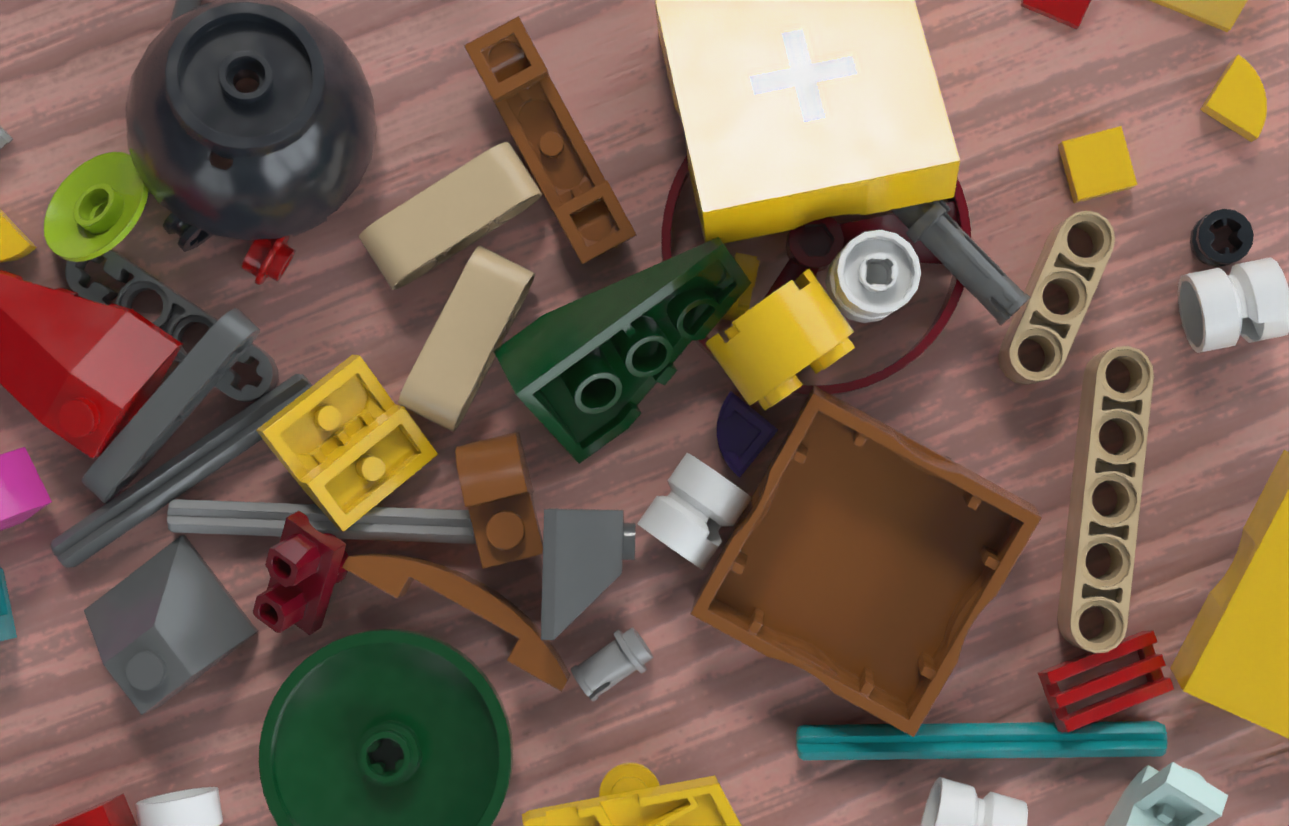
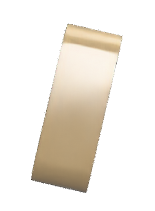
(450, 215)
(1077, 277)
(465, 338)

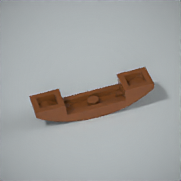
(549, 140)
(396, 573)

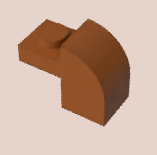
(499, 499)

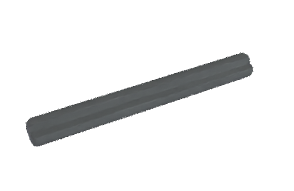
(174, 476)

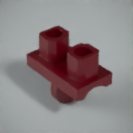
(301, 576)

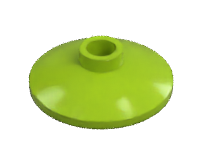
(95, 207)

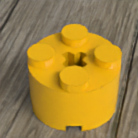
(781, 339)

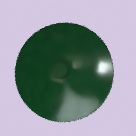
(386, 736)

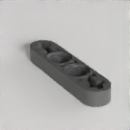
(175, 318)
(170, 405)

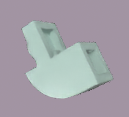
(1168, 799)

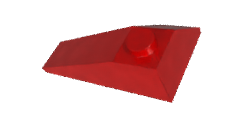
(78, 361)

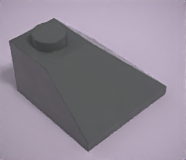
(580, 561)
(166, 625)

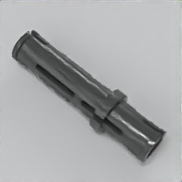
(963, 258)

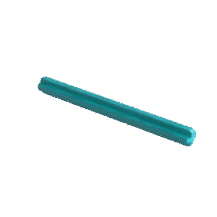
(981, 741)

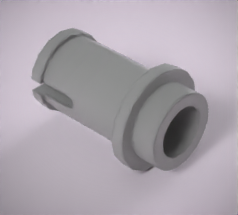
(612, 663)

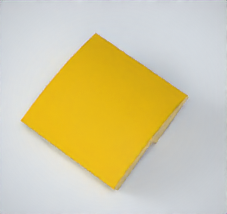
(347, 442)

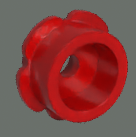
(268, 259)

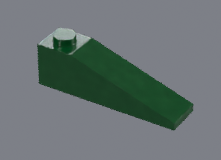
(604, 352)

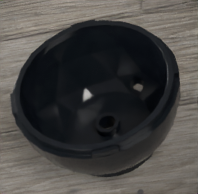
(292, 141)

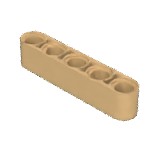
(1125, 474)

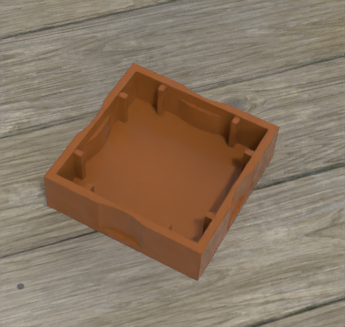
(865, 560)

